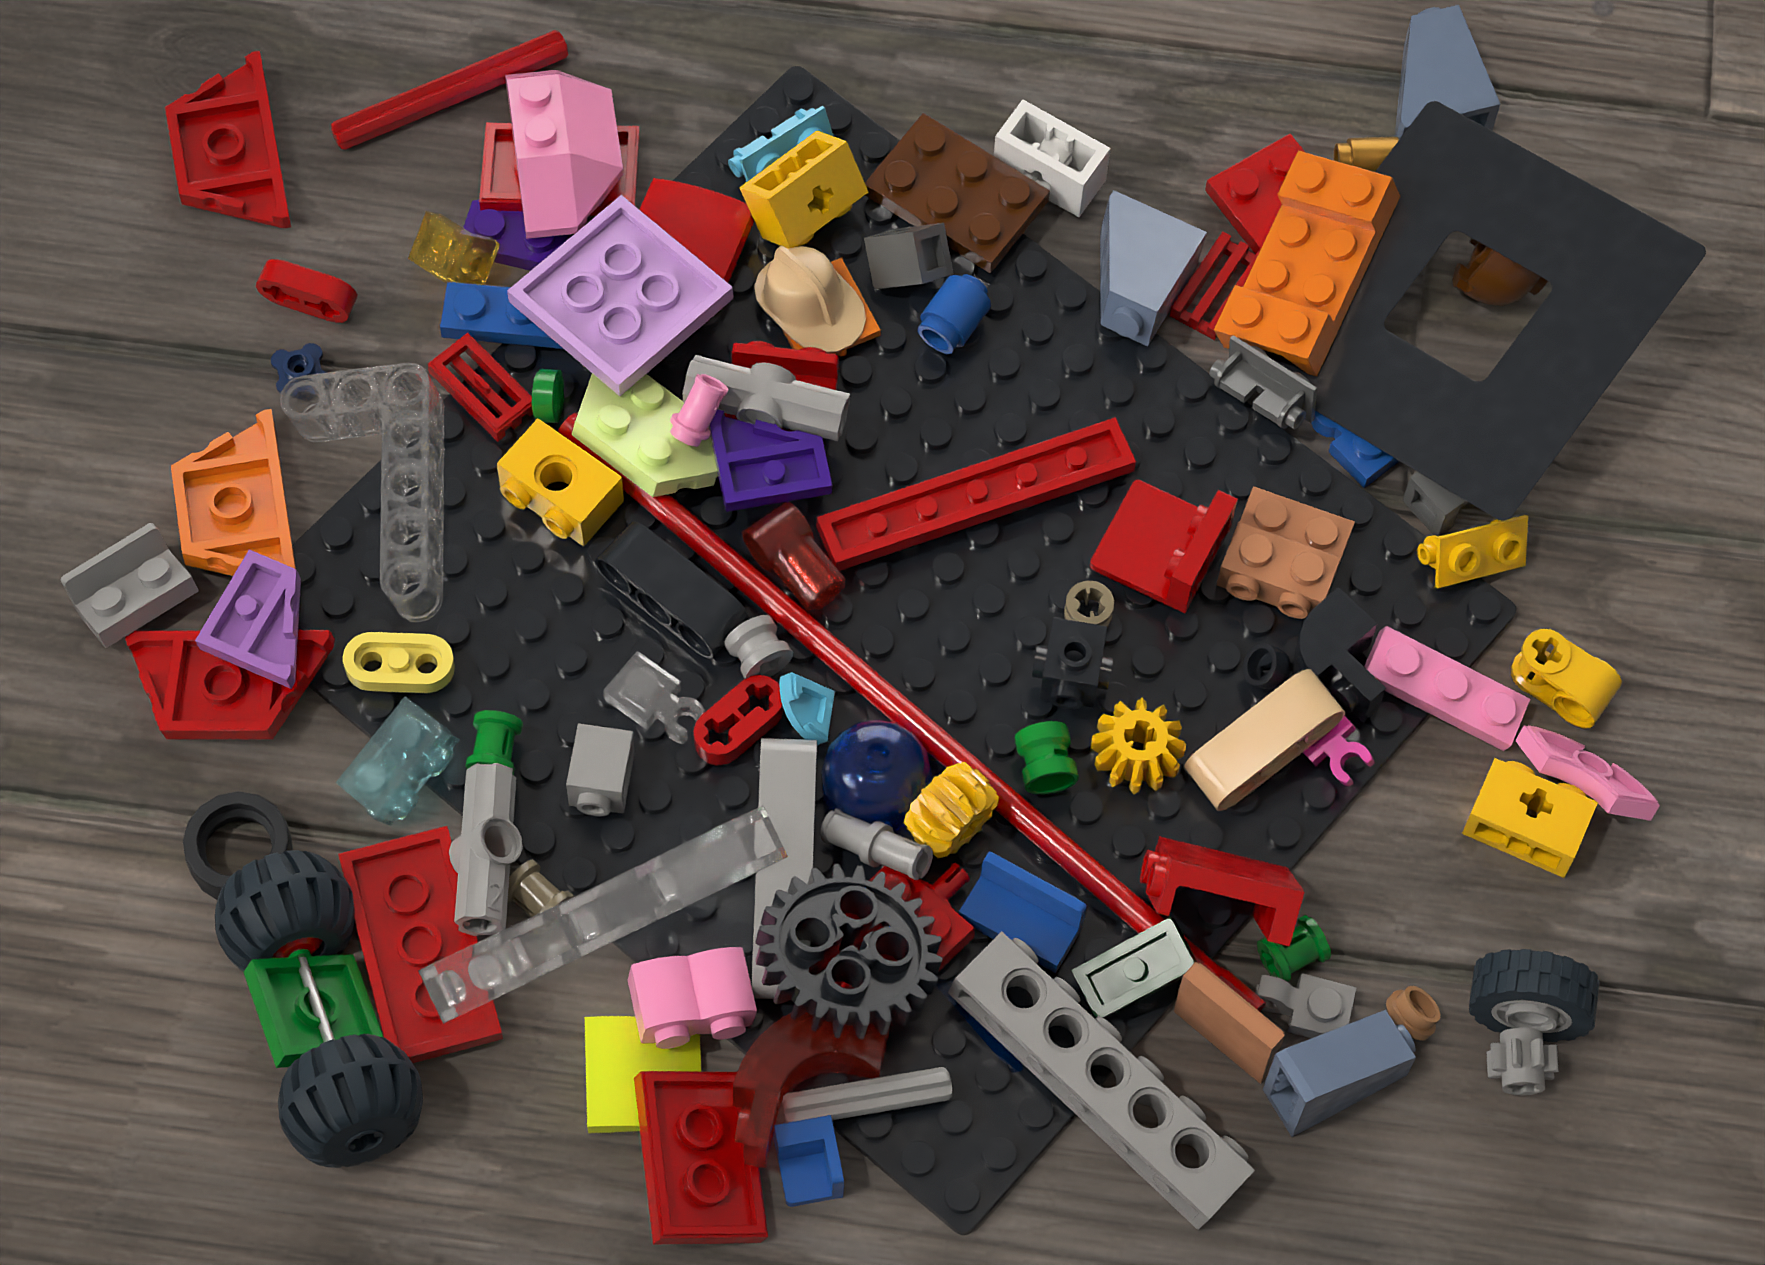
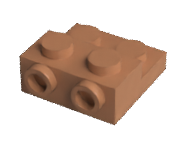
(1284, 553)

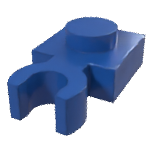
(1352, 452)

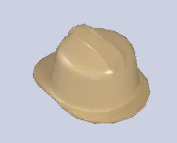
(810, 299)

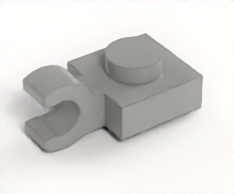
(1313, 1005)

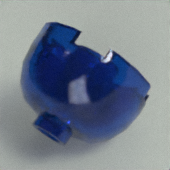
(875, 772)

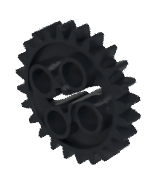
(880, 986)

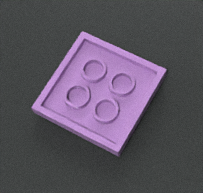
(620, 295)

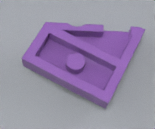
(257, 620)

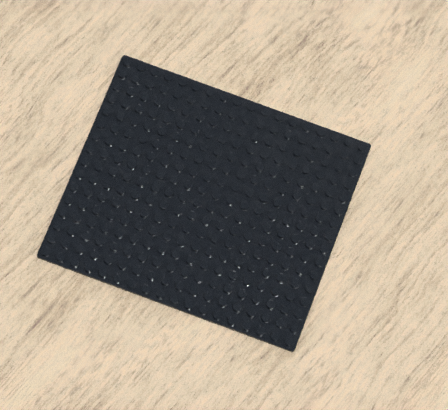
(938, 621)

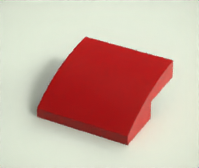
(701, 221)

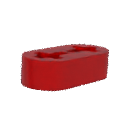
(306, 290)
(731, 711)

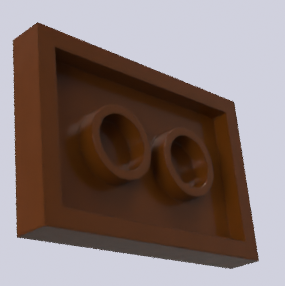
(951, 181)

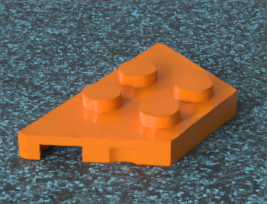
(233, 500)

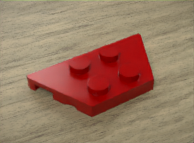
(229, 147)
(212, 698)

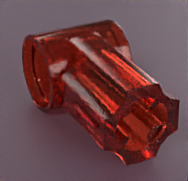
(788, 547)

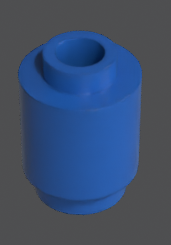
(954, 313)

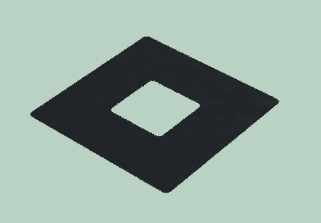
(1609, 287)

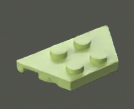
(636, 437)

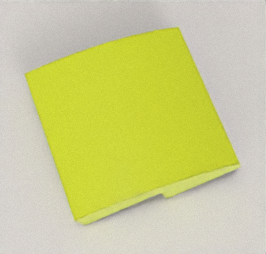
(612, 1062)

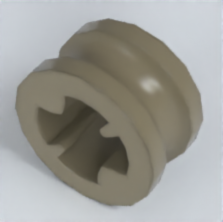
(1090, 591)

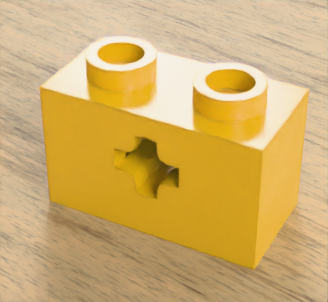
(804, 190)
(1502, 820)

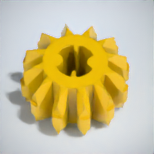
(1159, 750)
(951, 809)

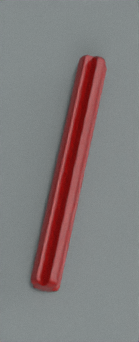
(448, 90)

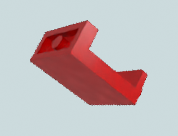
(1266, 884)

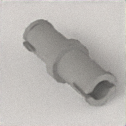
(876, 844)

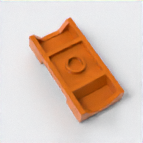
(1310, 260)

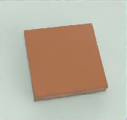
(1228, 1021)

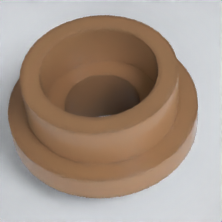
(1414, 1010)

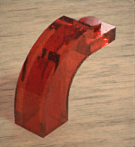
(785, 1058)

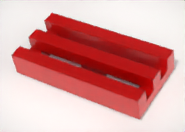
(1237, 255)
(508, 415)

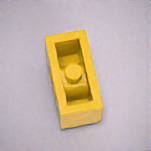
(549, 457)

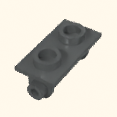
(1284, 394)

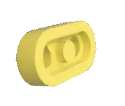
(400, 659)

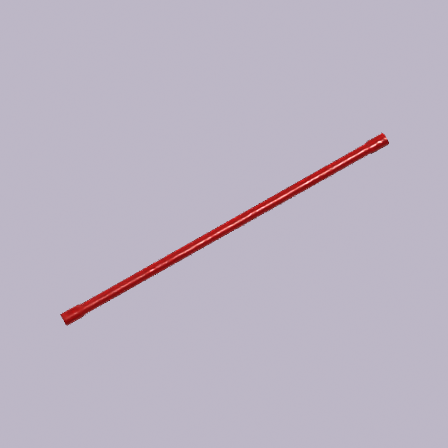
(903, 711)

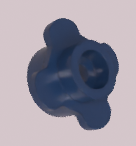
(287, 362)

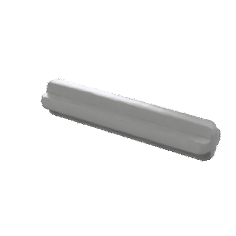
(869, 1095)

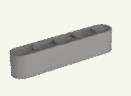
(789, 799)

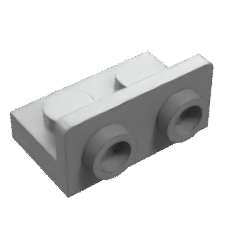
(128, 585)

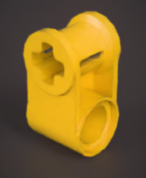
(1569, 680)

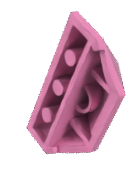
(562, 149)

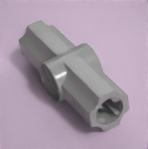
(774, 396)
(485, 849)

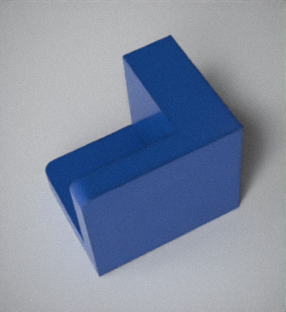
(809, 1161)

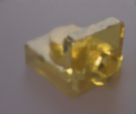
(452, 251)

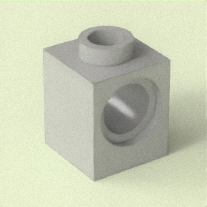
(600, 769)

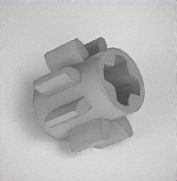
(1522, 1061)

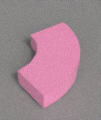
(1566, 760)

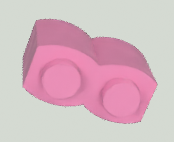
(692, 996)

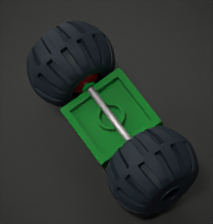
(345, 1083)

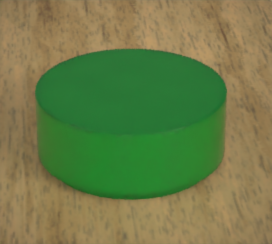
(548, 395)

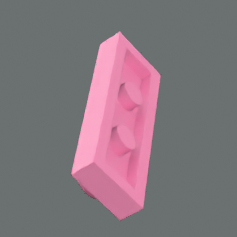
(1446, 688)

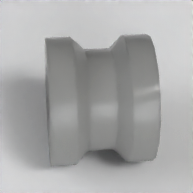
(758, 647)

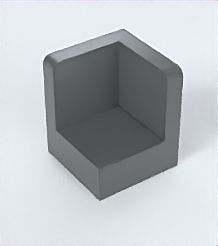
(908, 256)
(1432, 503)

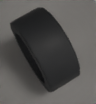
(219, 812)

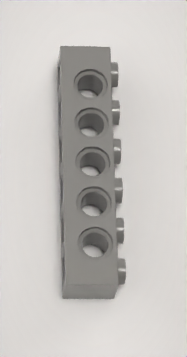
(1107, 1111)

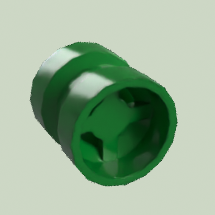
(1046, 757)

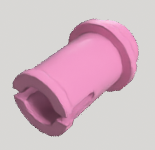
(698, 410)

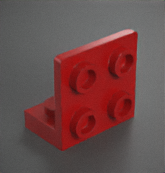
(1163, 543)

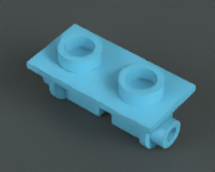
(763, 151)

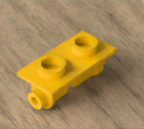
(1476, 551)

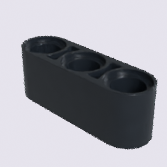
(671, 589)

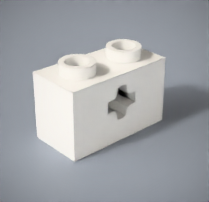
(1053, 156)

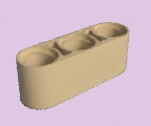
(1264, 739)

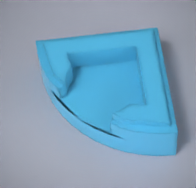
(807, 706)

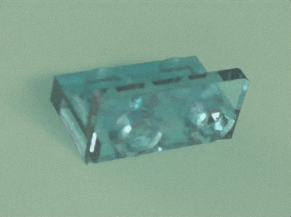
(398, 762)

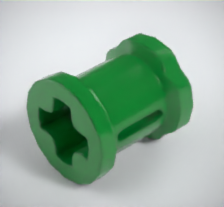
(494, 738)
(1305, 947)

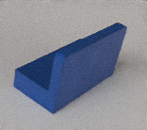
(1024, 909)

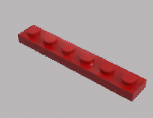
(975, 494)

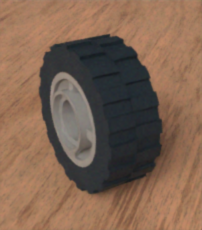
(1534, 992)

